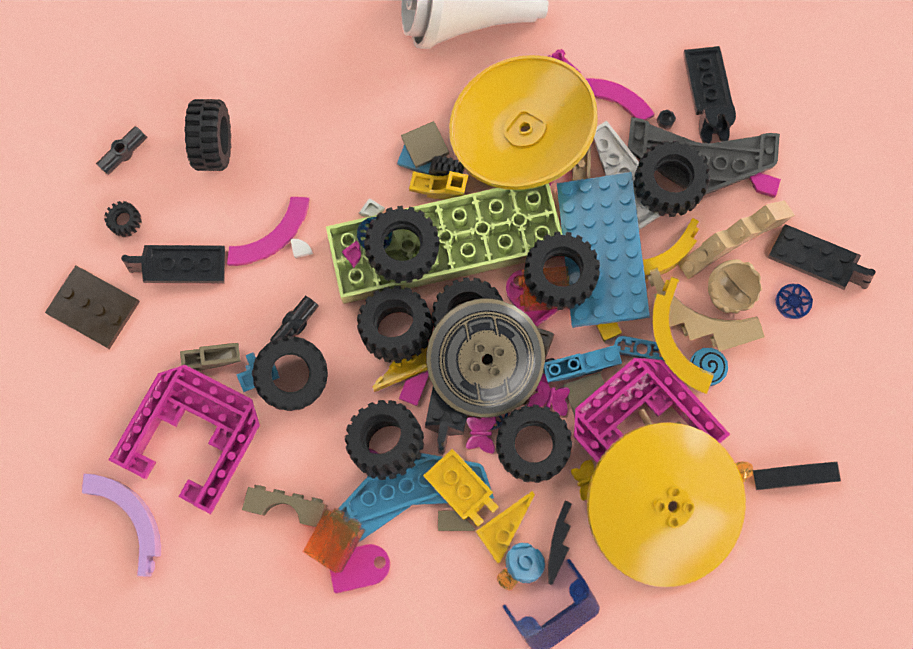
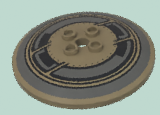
(457, 354)

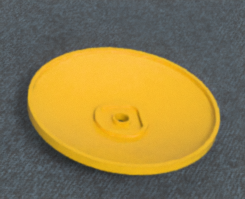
(517, 94)
(632, 497)

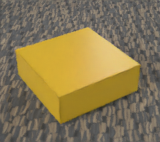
(609, 330)

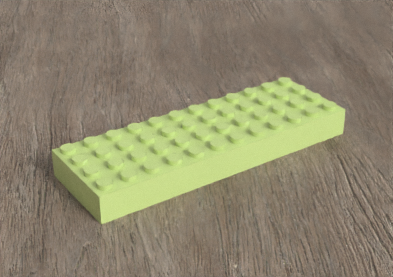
(474, 236)

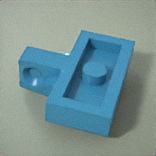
(246, 379)

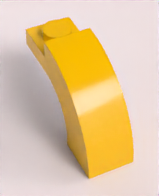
(439, 186)

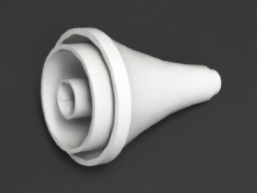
(440, 20)

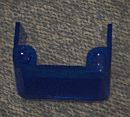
(564, 623)

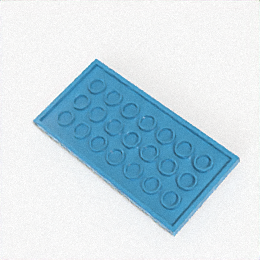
(606, 217)

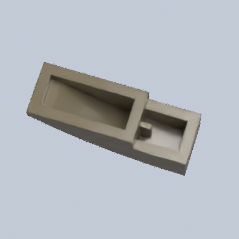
(211, 356)

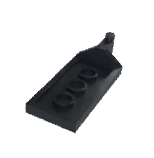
(820, 259)
(179, 263)
(444, 420)

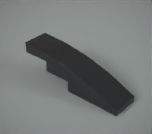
(797, 475)
(557, 549)

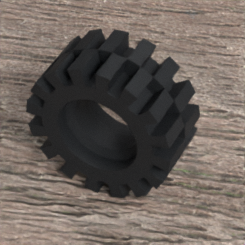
(442, 166)
(133, 222)

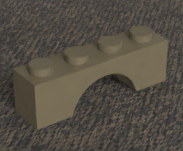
(261, 501)

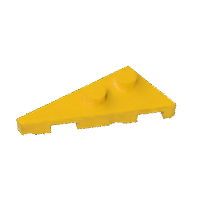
(402, 371)
(500, 530)

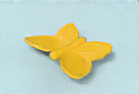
(583, 477)

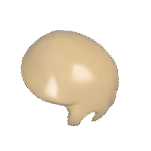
(734, 286)

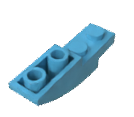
(582, 364)

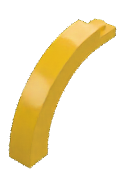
(673, 256)
(677, 362)

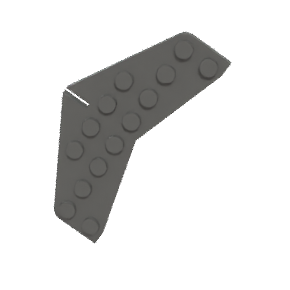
(727, 160)

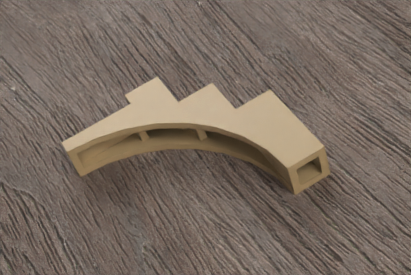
(742, 231)
(725, 332)

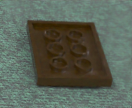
(92, 307)

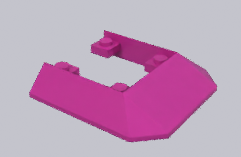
(635, 384)
(167, 400)

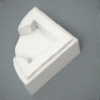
(371, 208)
(300, 248)

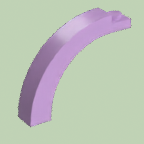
(138, 512)

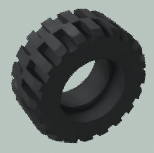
(208, 134)
(682, 158)
(408, 220)
(568, 247)
(460, 293)
(390, 302)
(263, 373)
(538, 417)
(368, 423)

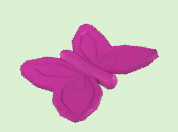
(553, 396)
(480, 432)

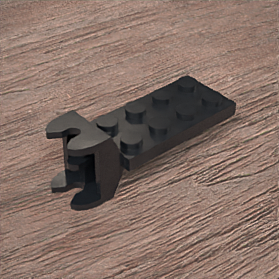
(710, 92)

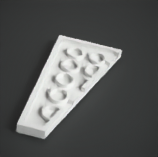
(618, 159)

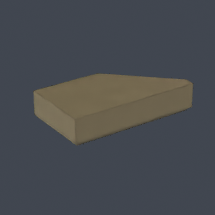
(453, 522)

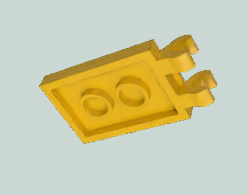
(460, 487)

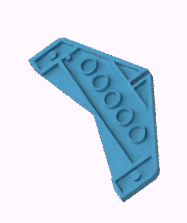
(380, 501)

